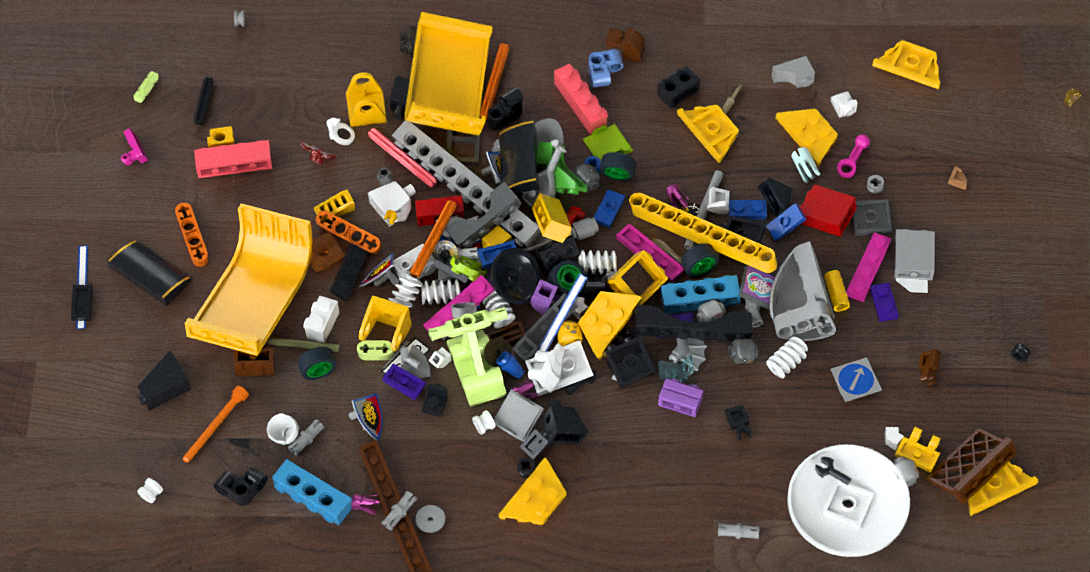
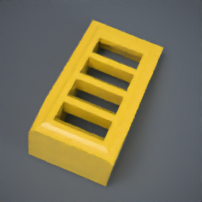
(333, 201)

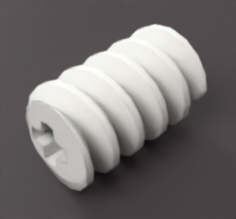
(598, 262)
(406, 289)
(440, 291)
(494, 302)
(787, 357)

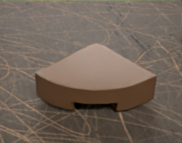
(958, 178)

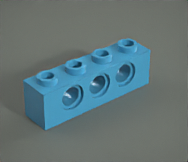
(691, 301)
(291, 473)

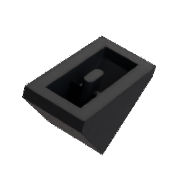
(776, 195)
(594, 284)

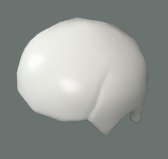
(282, 429)

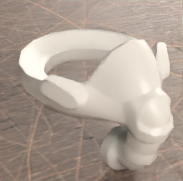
(334, 125)

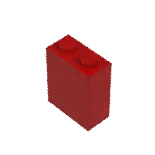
(828, 210)

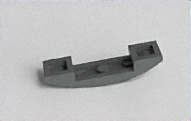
(534, 336)

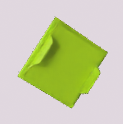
(607, 140)

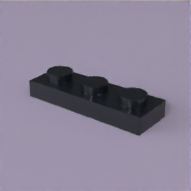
(348, 272)

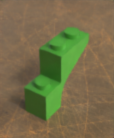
(564, 178)

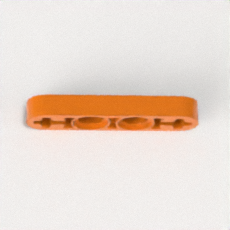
(349, 231)
(191, 234)

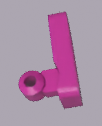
(137, 153)

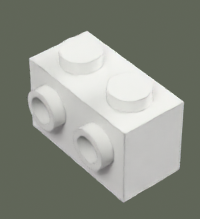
(406, 262)
(322, 319)

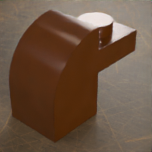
(629, 41)

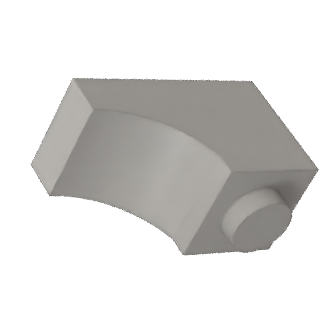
(797, 72)

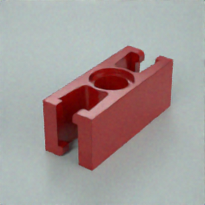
(430, 209)

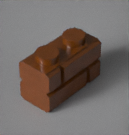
(252, 365)

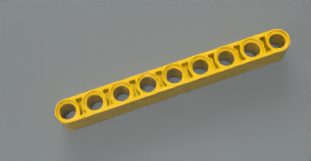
(660, 214)

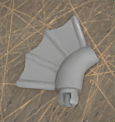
(689, 346)

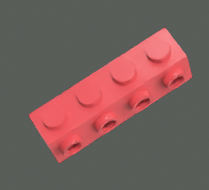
(580, 98)
(233, 159)

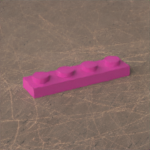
(636, 242)
(868, 267)
(474, 293)

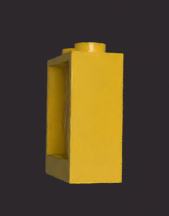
(646, 261)

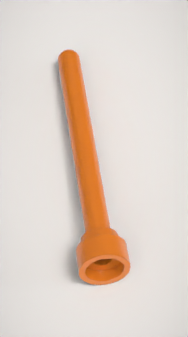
(239, 395)

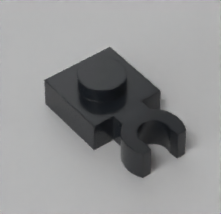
(738, 419)

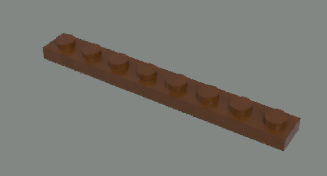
(388, 496)

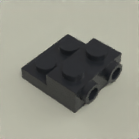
(747, 228)
(629, 361)

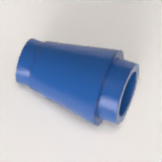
(509, 364)

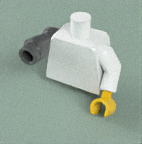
(390, 199)

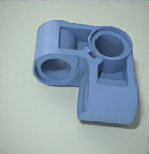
(601, 65)

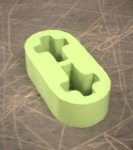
(375, 350)

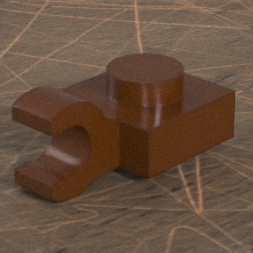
(928, 364)

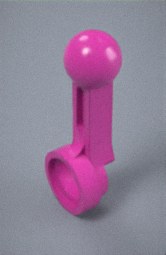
(862, 141)

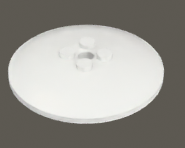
(877, 497)

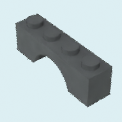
(467, 231)

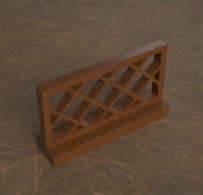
(981, 471)

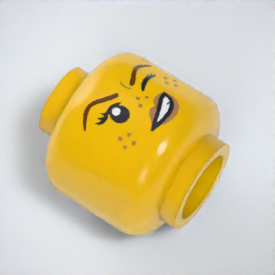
(569, 333)

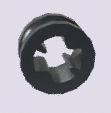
(1020, 352)
(525, 461)

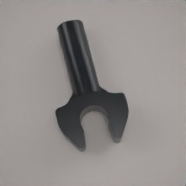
(572, 387)
(830, 470)

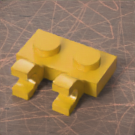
(923, 456)

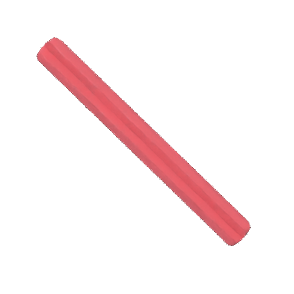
(402, 157)

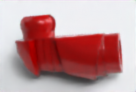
(575, 213)

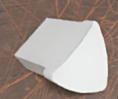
(718, 201)

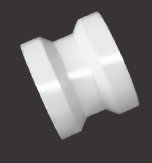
(483, 422)
(150, 490)

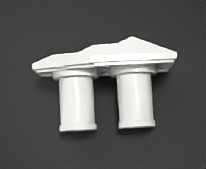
(551, 370)

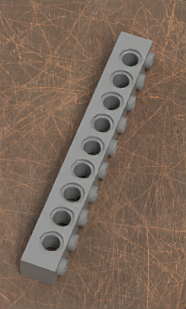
(408, 132)

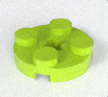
(468, 267)

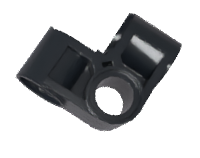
(507, 109)
(250, 483)

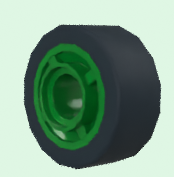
(618, 166)
(699, 260)
(565, 268)
(317, 363)

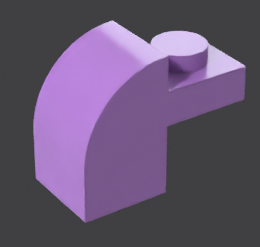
(544, 296)

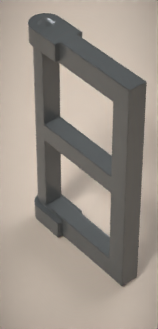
(460, 139)

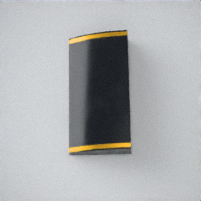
(519, 157)
(148, 272)

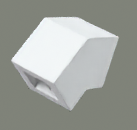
(580, 301)
(440, 358)
(893, 437)

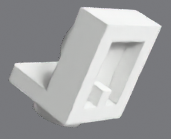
(844, 104)

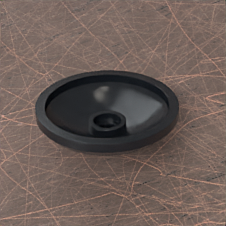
(523, 272)

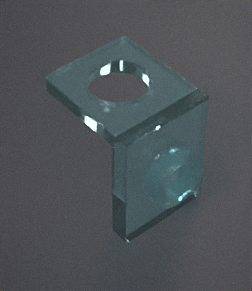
(676, 371)

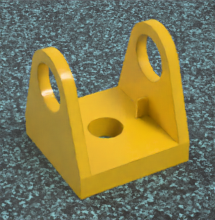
(362, 95)
(387, 313)

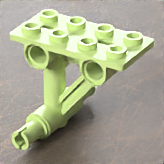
(478, 378)

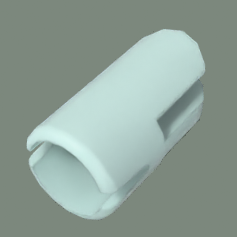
(805, 162)

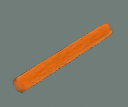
(494, 79)
(433, 239)

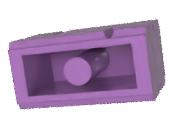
(680, 397)

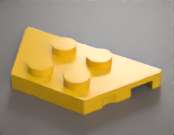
(911, 62)
(711, 128)
(809, 131)
(607, 318)
(1004, 484)
(536, 497)

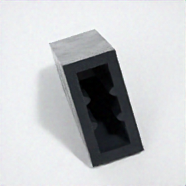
(163, 383)

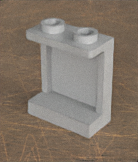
(914, 254)

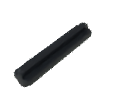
(203, 101)

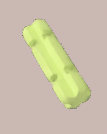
(145, 87)

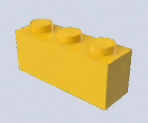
(551, 218)

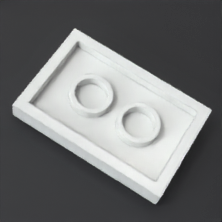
(574, 367)

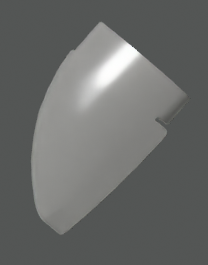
(803, 300)

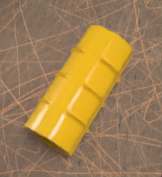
(836, 290)

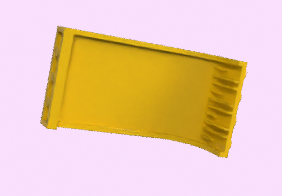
(448, 74)
(257, 283)

